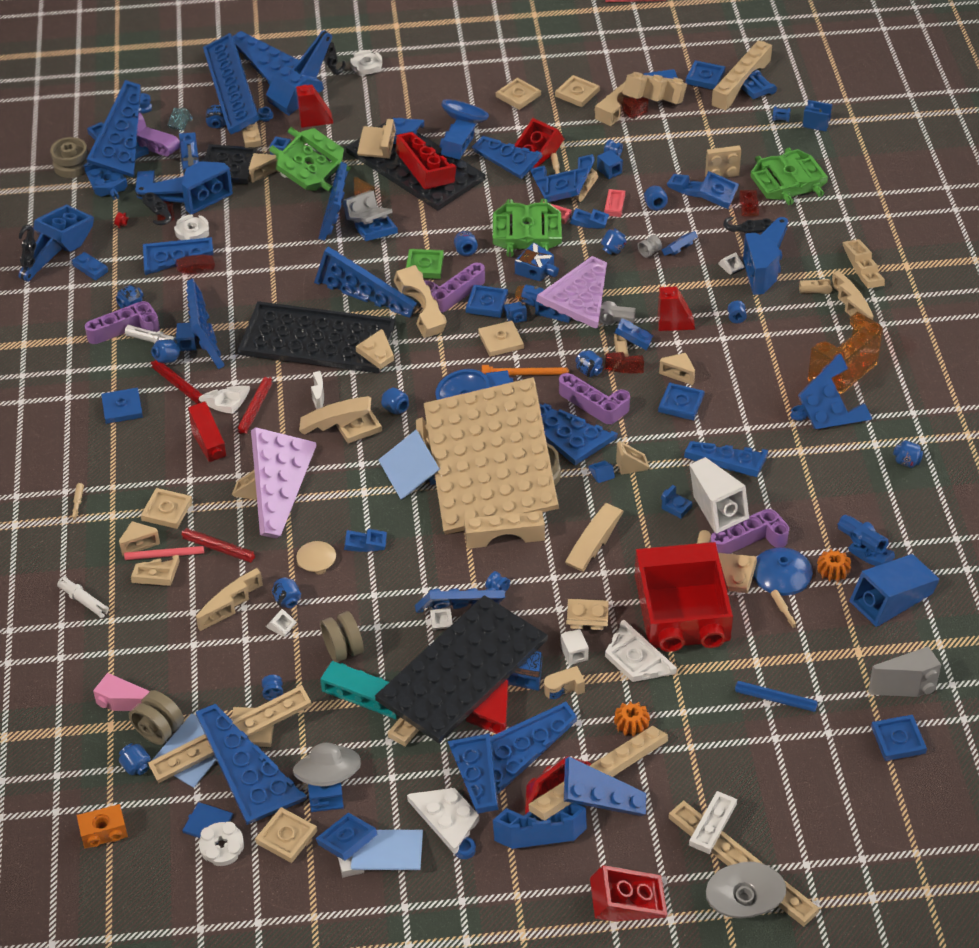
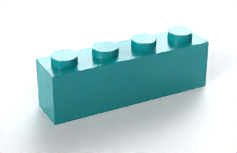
(354, 687)

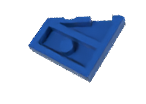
(406, 125)

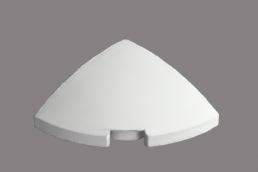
(227, 399)

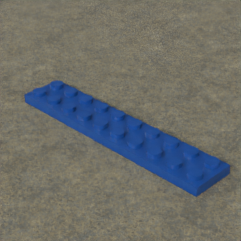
(231, 84)

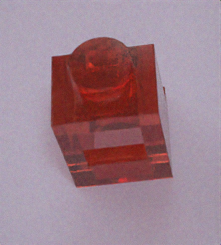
(635, 107)

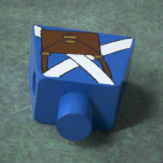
(536, 263)

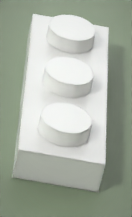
(713, 822)

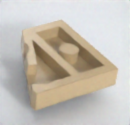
(738, 571)

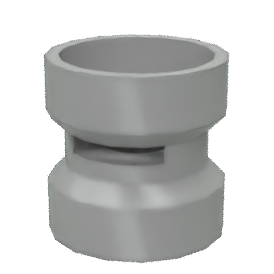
(648, 246)

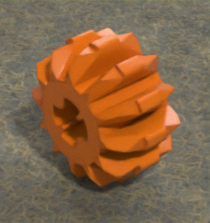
(834, 565)
(631, 718)

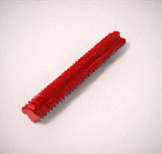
(176, 380)
(255, 405)
(223, 547)

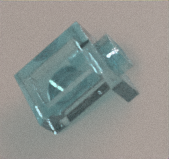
(179, 119)

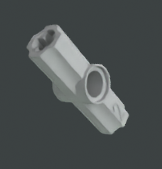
(611, 312)

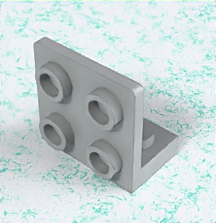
(364, 208)

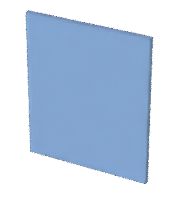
(409, 464)
(187, 732)
(390, 851)

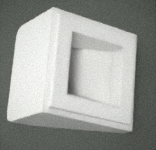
(731, 263)
(281, 623)
(345, 867)

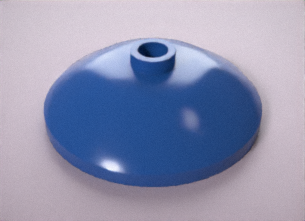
(464, 111)
(461, 382)
(782, 571)

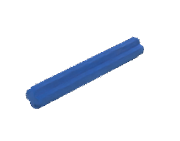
(776, 696)

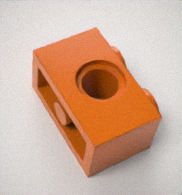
(92, 822)

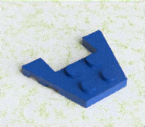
(563, 184)
(824, 403)

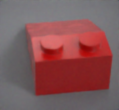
(540, 138)
(627, 895)

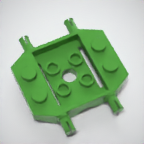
(292, 159)
(803, 175)
(523, 233)

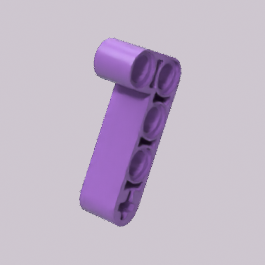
(155, 140)
(458, 286)
(115, 323)
(593, 401)
(760, 525)

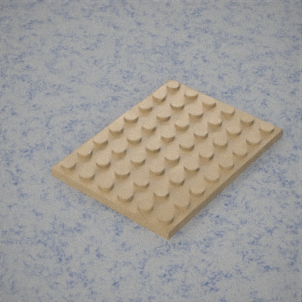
(490, 454)

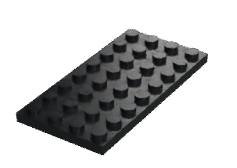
(397, 172)
(311, 335)
(461, 668)

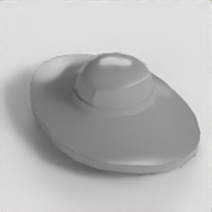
(327, 765)
(745, 890)

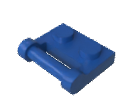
(757, 85)

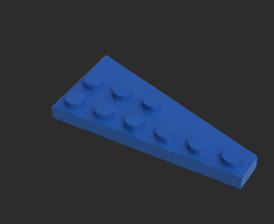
(263, 57)
(118, 137)
(334, 202)
(357, 282)
(199, 323)
(572, 434)
(525, 742)
(250, 774)

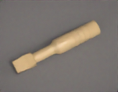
(555, 162)
(77, 499)
(783, 607)

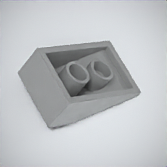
(906, 675)

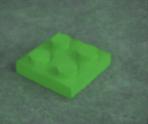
(427, 262)

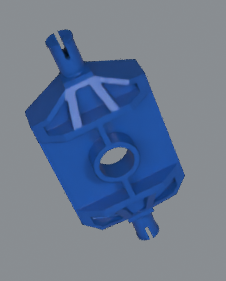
(104, 187)

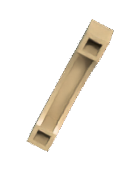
(729, 86)

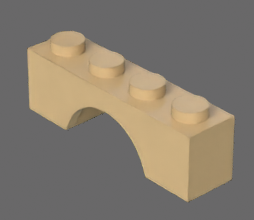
(609, 109)
(411, 283)
(482, 530)

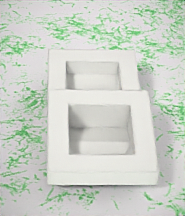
(317, 390)
(441, 618)

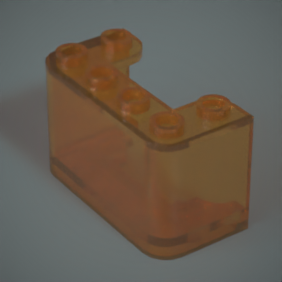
(858, 352)

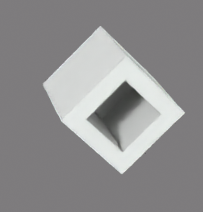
(574, 647)

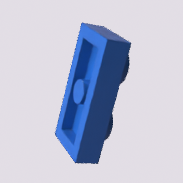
(674, 247)
(89, 265)
(634, 334)

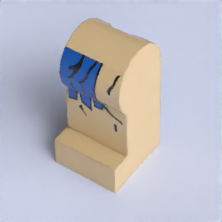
(564, 682)

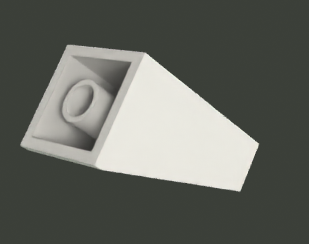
(718, 495)

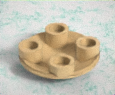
(316, 556)

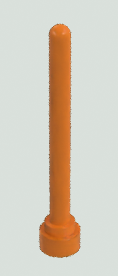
(527, 371)

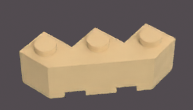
(654, 87)

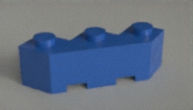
(529, 830)

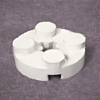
(366, 62)
(199, 227)
(221, 831)

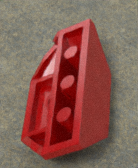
(549, 779)

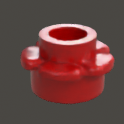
(121, 220)

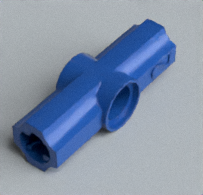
(863, 534)

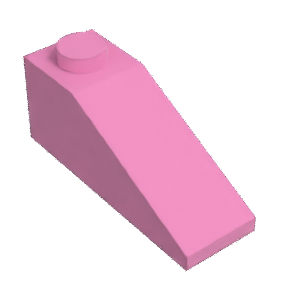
(118, 694)

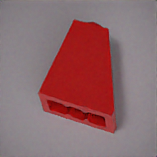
(312, 108)
(673, 311)
(206, 432)
(493, 711)

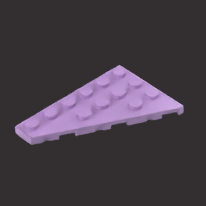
(578, 292)
(279, 471)

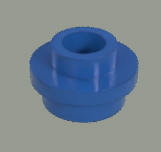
(265, 114)
(798, 413)

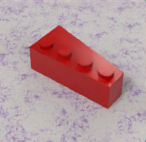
(423, 161)

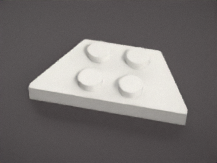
(636, 656)
(446, 814)

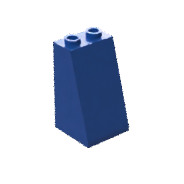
(892, 588)

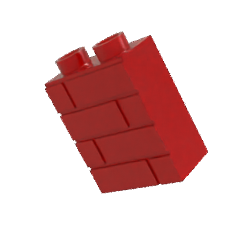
(683, 596)

